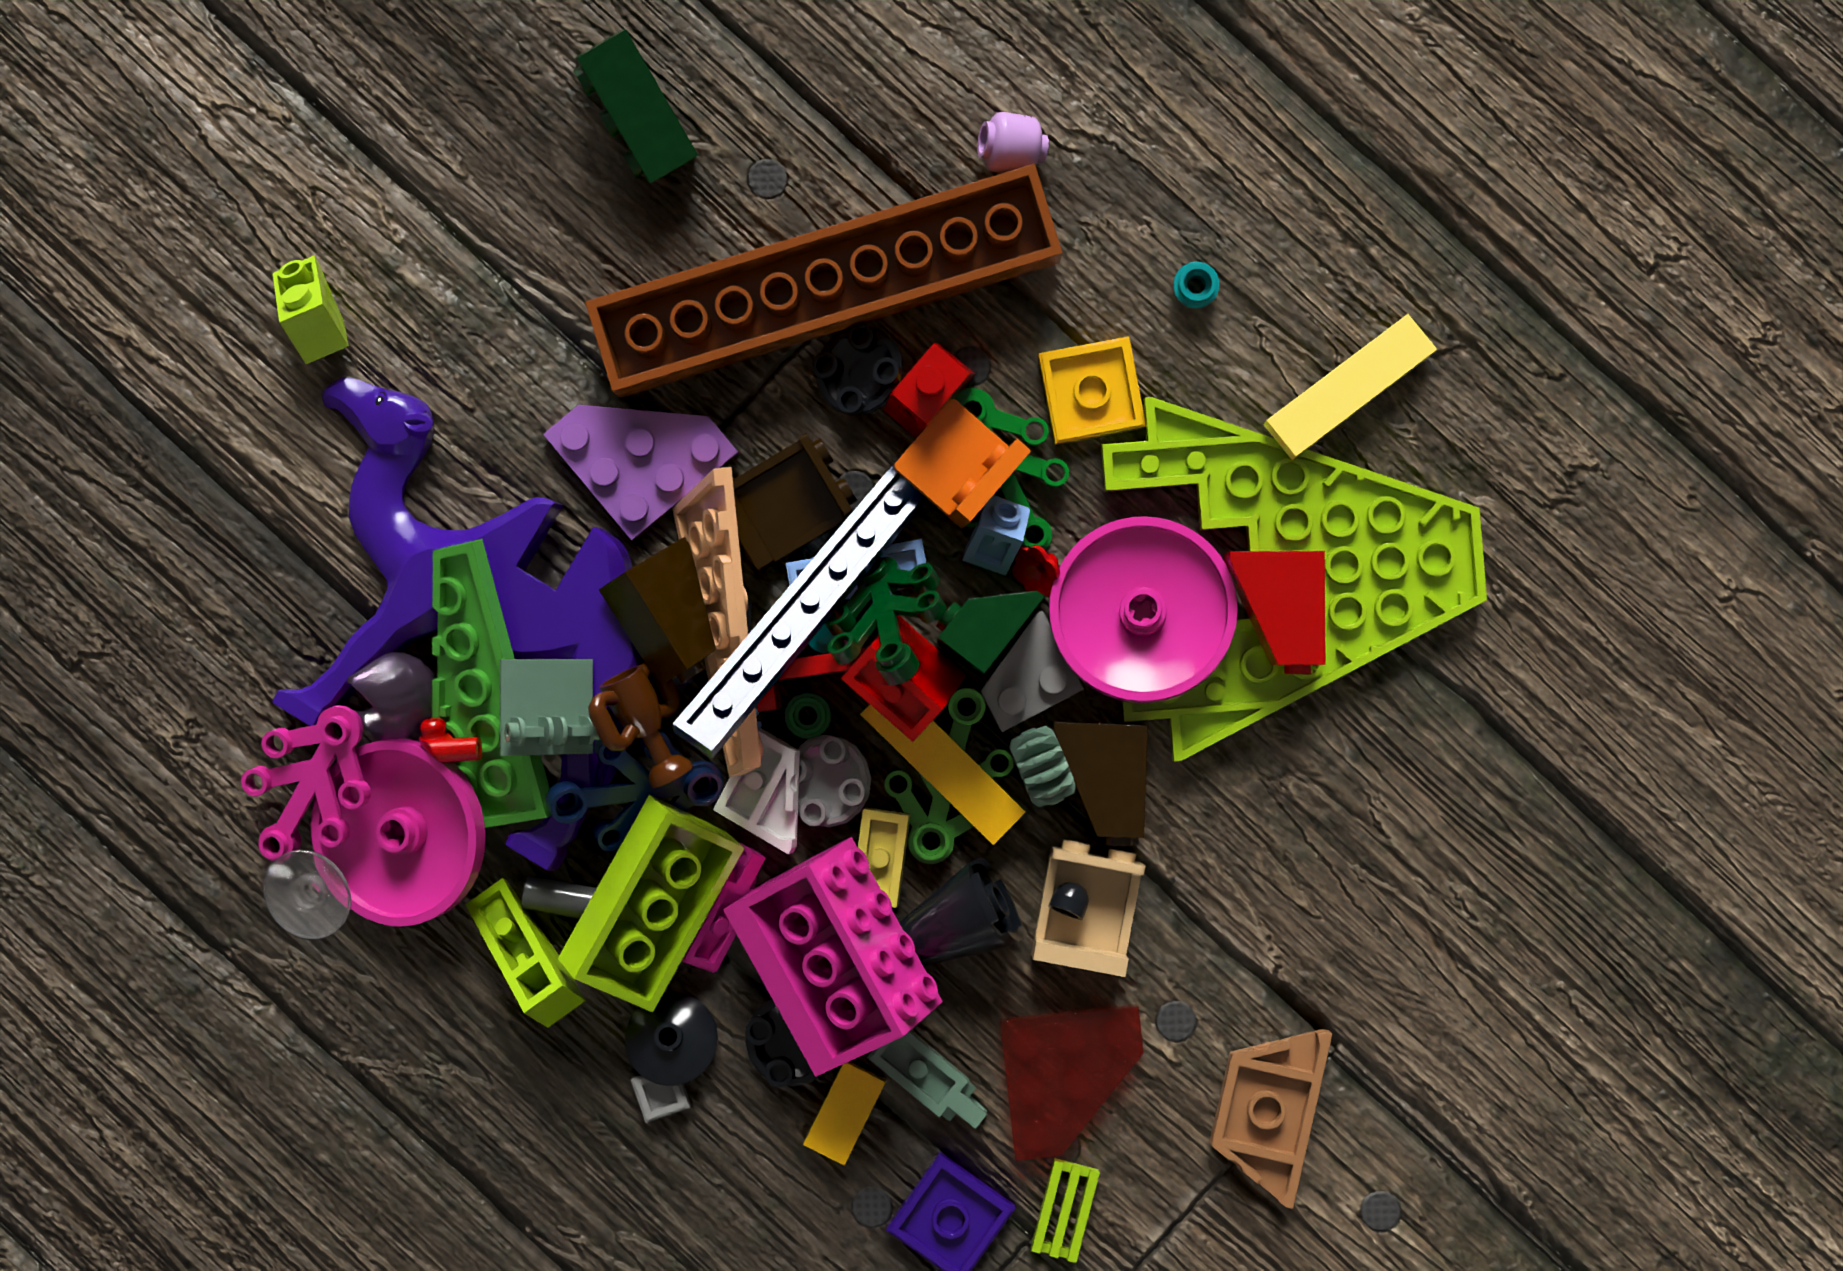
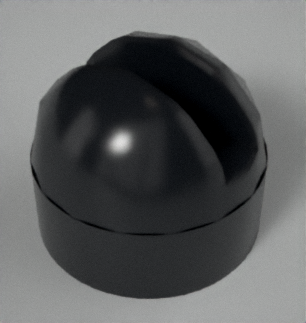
(1070, 900)

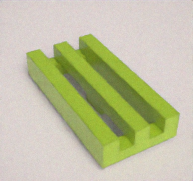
(1055, 1248)

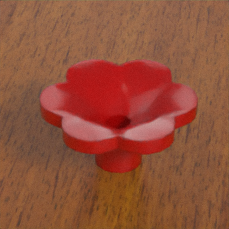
(1036, 569)

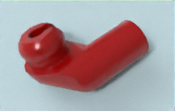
(444, 746)

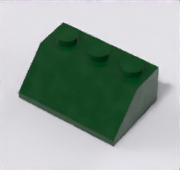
(985, 626)

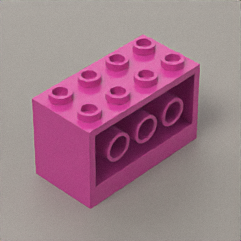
(834, 957)

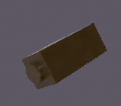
(664, 612)
(1108, 775)

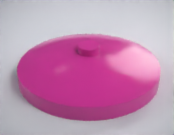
(1143, 609)
(415, 839)

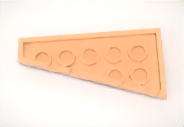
(710, 526)

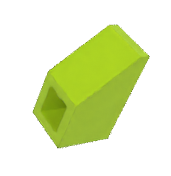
(308, 310)

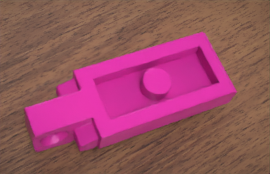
(716, 931)

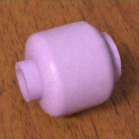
(1011, 142)

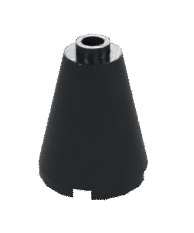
(964, 917)

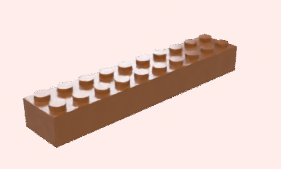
(824, 281)

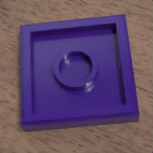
(950, 1216)

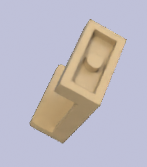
(1103, 935)

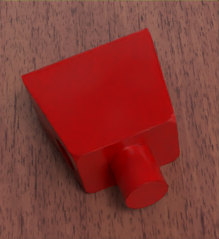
(927, 389)

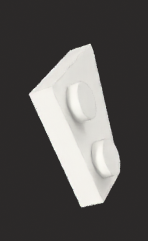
(768, 796)

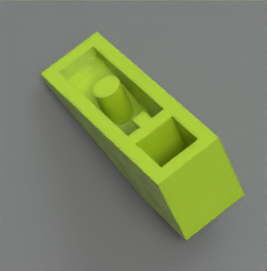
(524, 955)

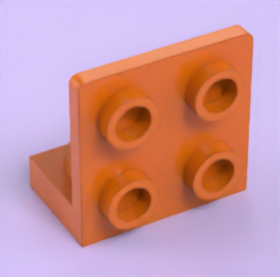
(959, 463)

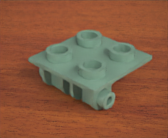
(546, 707)

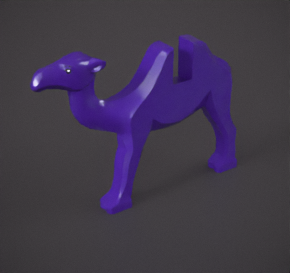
(538, 619)

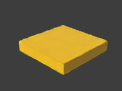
(1091, 390)

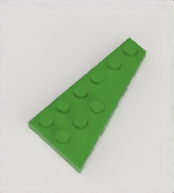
(468, 684)

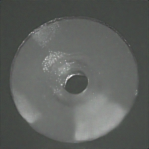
(295, 903)

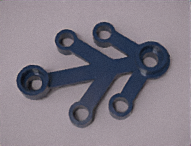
(633, 792)

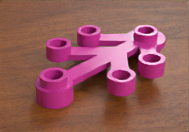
(313, 779)

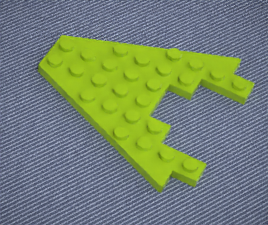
(1391, 549)

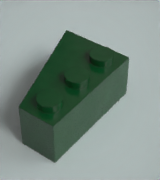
(634, 107)

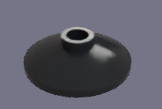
(687, 1056)

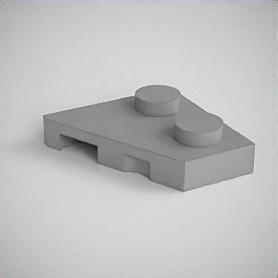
(1029, 677)

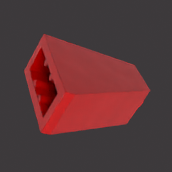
(1284, 603)

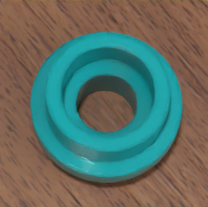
(1202, 272)

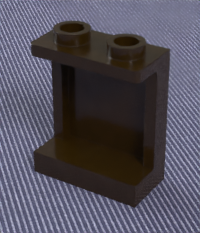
(789, 502)

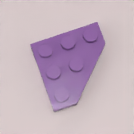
(639, 458)

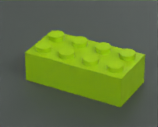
(650, 904)

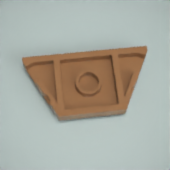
(1270, 1109)

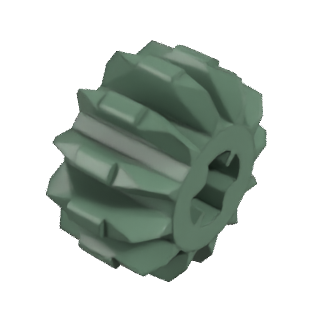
(1042, 766)

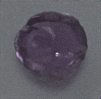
(398, 691)

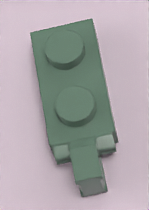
(929, 1078)

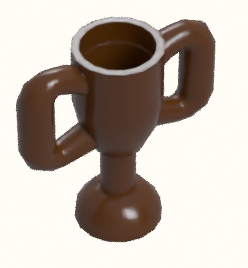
(639, 712)

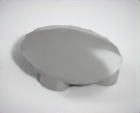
(831, 781)

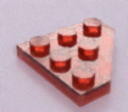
(1064, 1071)

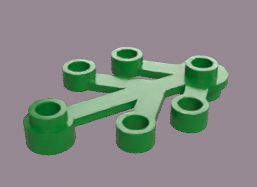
(1030, 465)

